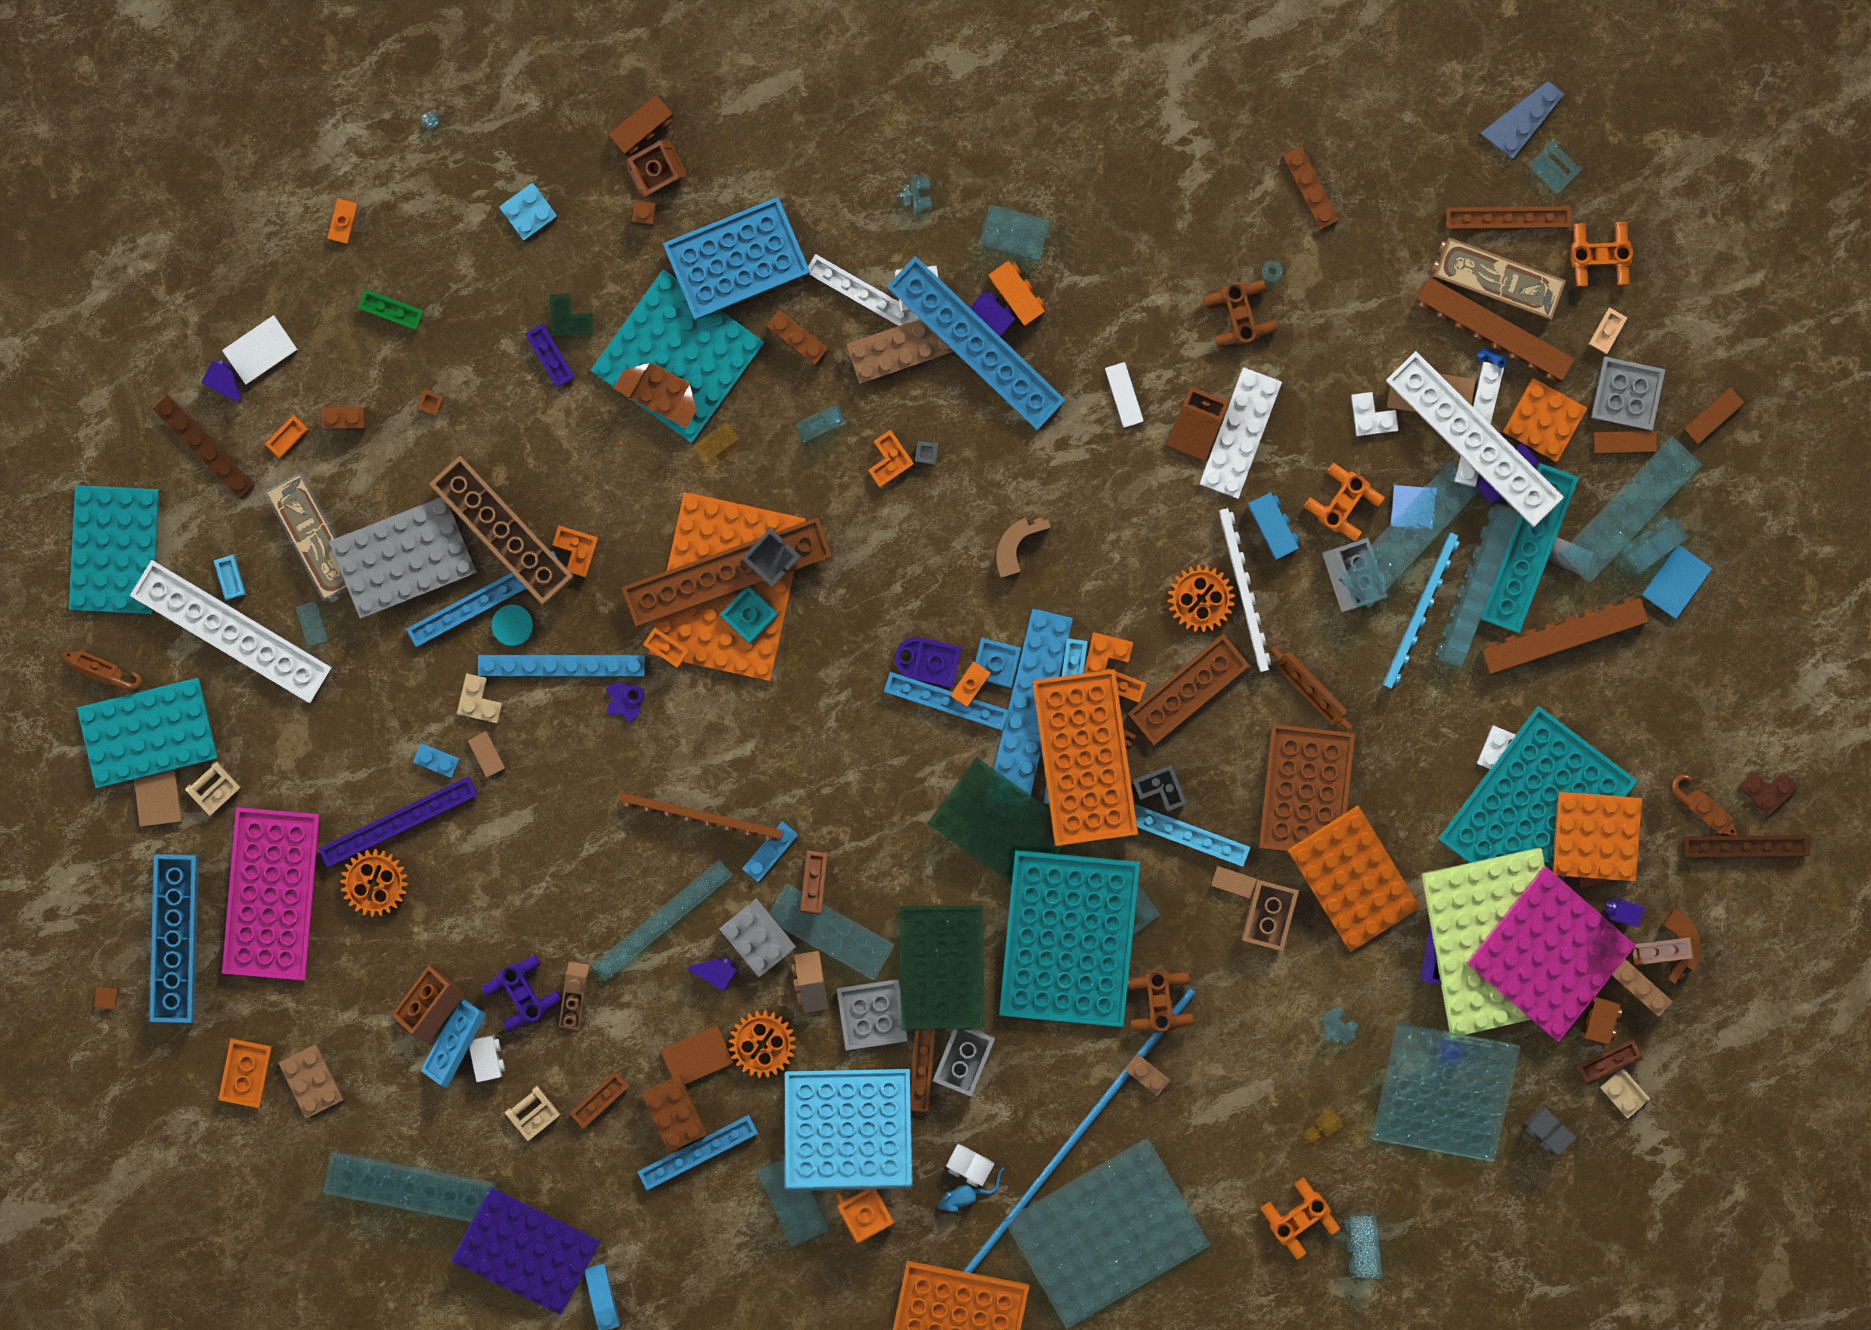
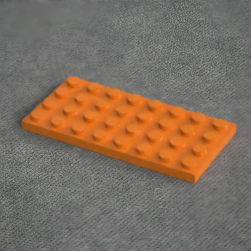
(1084, 757)

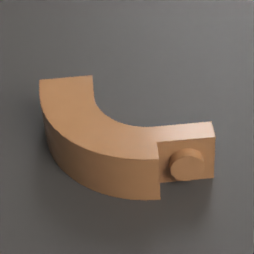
(1006, 551)

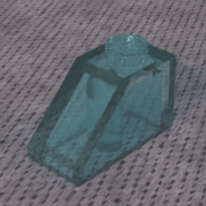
(821, 423)

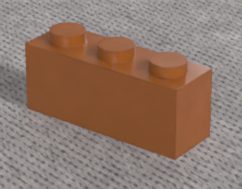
(641, 125)
(797, 337)

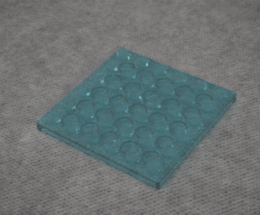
(1445, 1092)

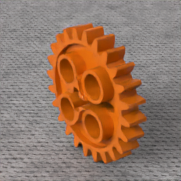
(1215, 610)
(356, 876)
(747, 1033)

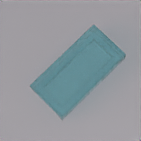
(311, 624)

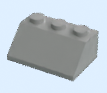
(1337, 563)

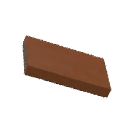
(697, 1055)

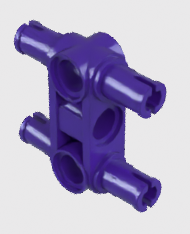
(521, 993)

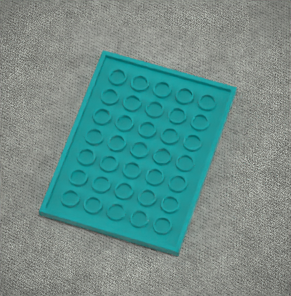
(1518, 796)
(1069, 938)

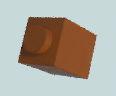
(644, 213)

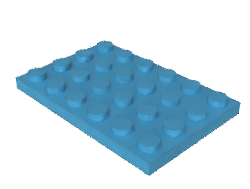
(736, 258)

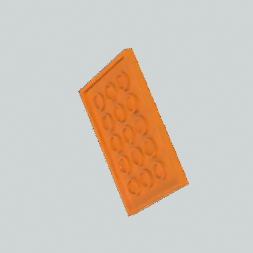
(1353, 878)
(958, 1300)

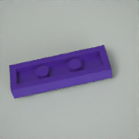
(549, 355)

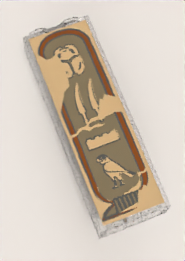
(309, 533)

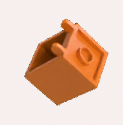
(865, 1214)

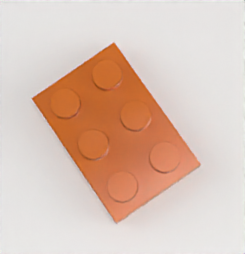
(245, 1073)

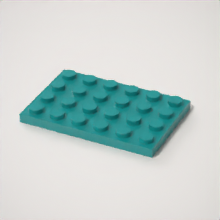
(111, 547)
(147, 733)

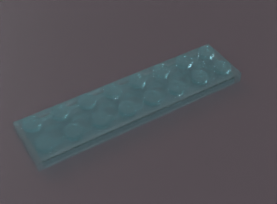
(1630, 509)
(1407, 536)

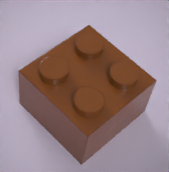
(1601, 1020)

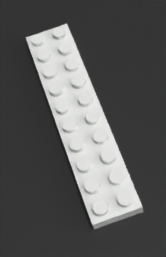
(1474, 439)
(230, 631)

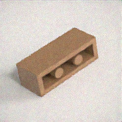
(1641, 988)

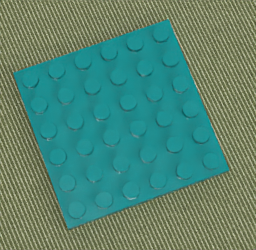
(703, 351)

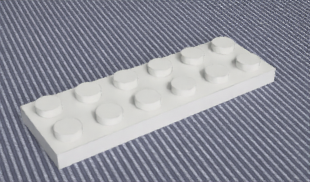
(1240, 433)

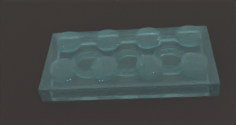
(794, 1209)

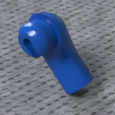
(1493, 357)

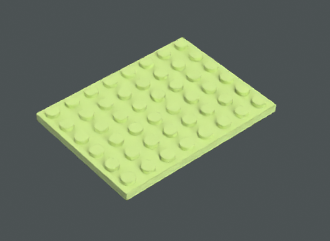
(1462, 911)

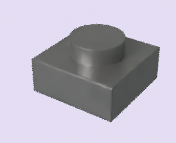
(926, 452)

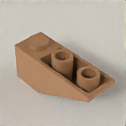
(574, 995)

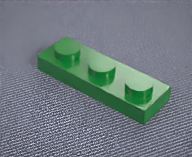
(390, 309)

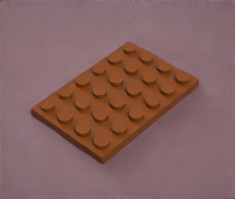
(1304, 783)

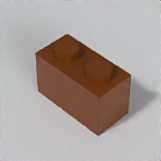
(343, 418)

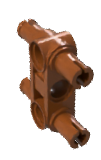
(1240, 313)
(1160, 1002)

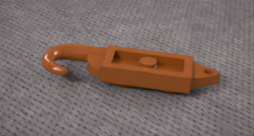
(99, 670)
(1704, 808)

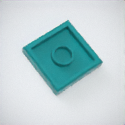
(748, 614)

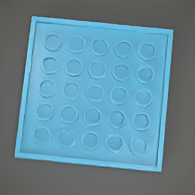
(847, 1129)

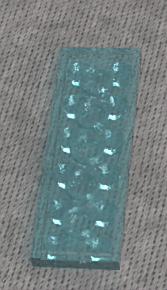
(832, 933)

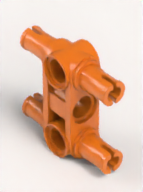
(1601, 254)
(1344, 501)
(1300, 1218)

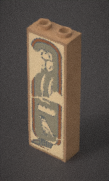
(1498, 278)

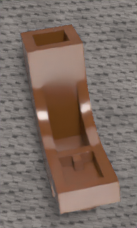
(1682, 927)

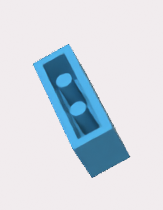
(1274, 525)

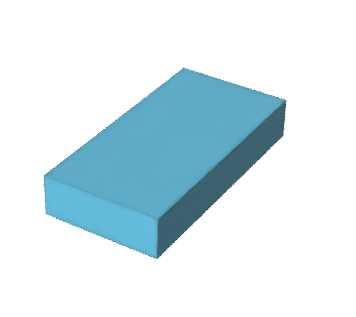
(229, 577)

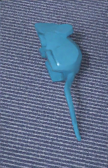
(964, 1195)

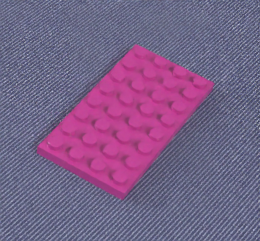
(270, 893)

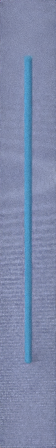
(1074, 1138)

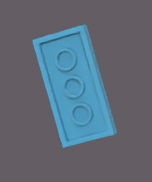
(453, 1043)

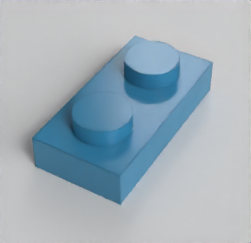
(436, 760)

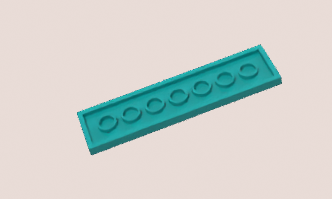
(1527, 557)

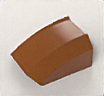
(655, 167)

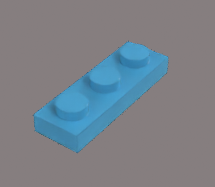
(769, 853)

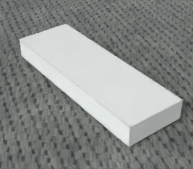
(1124, 394)

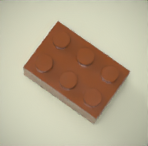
(674, 1113)

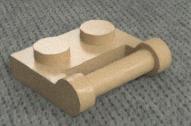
(218, 793)
(536, 1119)

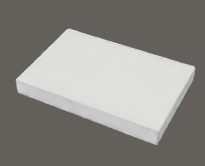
(260, 350)

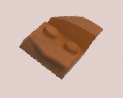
(658, 392)

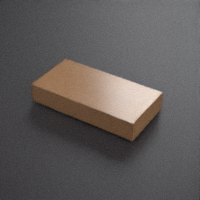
(486, 754)
(1233, 882)

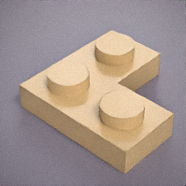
(472, 700)

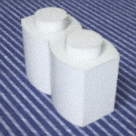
(969, 1164)

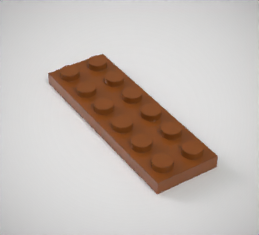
(1188, 689)

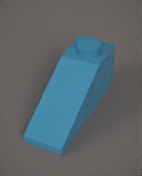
(602, 1297)

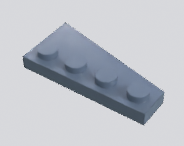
(1519, 123)

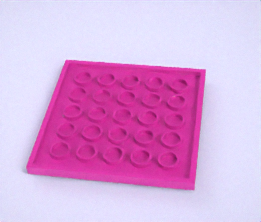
(1550, 954)

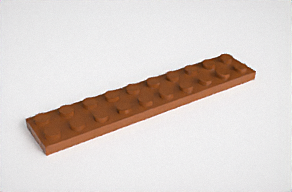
(716, 575)

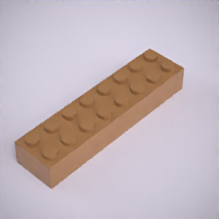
(502, 531)

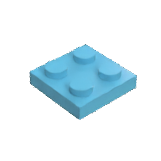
(528, 211)

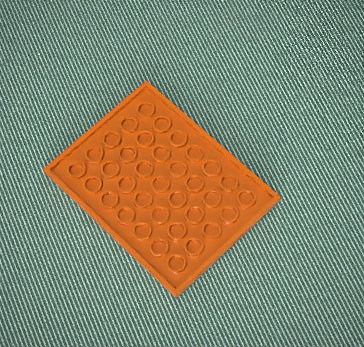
(705, 529)

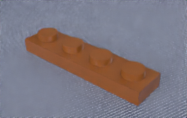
(1310, 188)

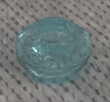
(430, 119)
(1272, 278)

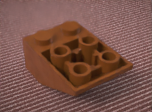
(1197, 423)

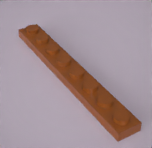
(709, 818)

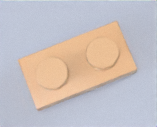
(1607, 330)

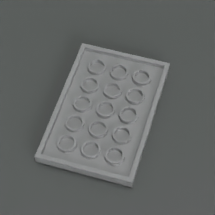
(402, 557)

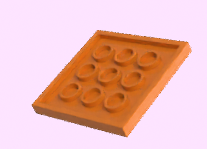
(1597, 836)

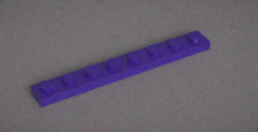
(398, 821)

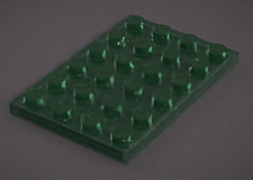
(993, 819)
(942, 968)

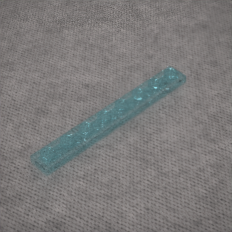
(662, 920)

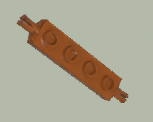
(1310, 688)

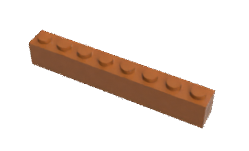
(1495, 330)
(1564, 635)

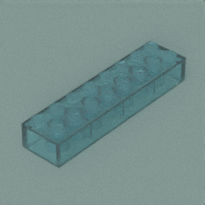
(405, 1186)

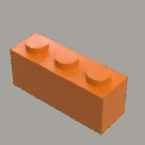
(1017, 293)

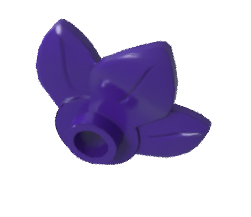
(622, 701)

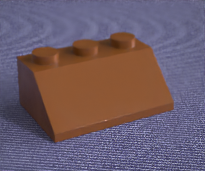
(428, 1004)

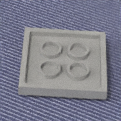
(1628, 393)
(871, 1014)

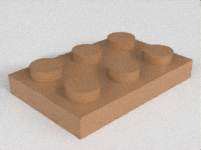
(311, 1081)

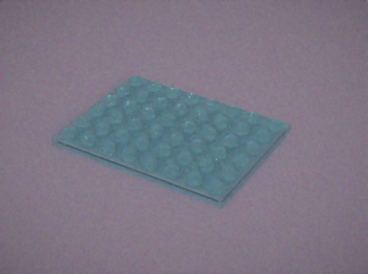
(1106, 1233)

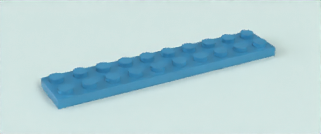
(975, 343)
(1040, 659)

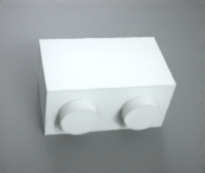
(486, 1058)

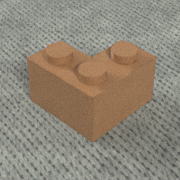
(810, 982)

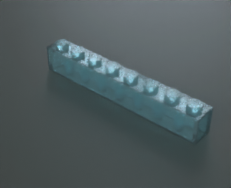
(1477, 586)

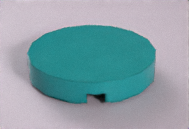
(512, 625)

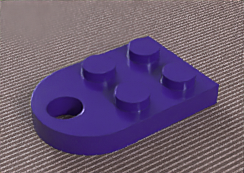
(930, 661)

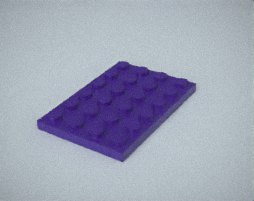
(525, 1250)

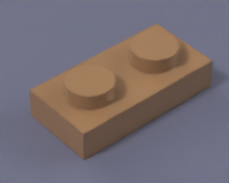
(1147, 1074)

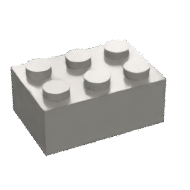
(757, 937)
(963, 1060)

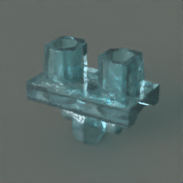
(920, 204)
(1335, 1028)

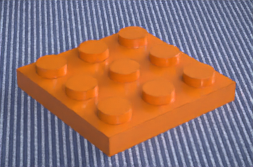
(1544, 420)

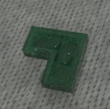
(564, 322)

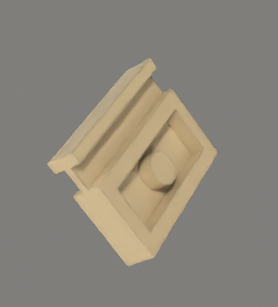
(1624, 1093)

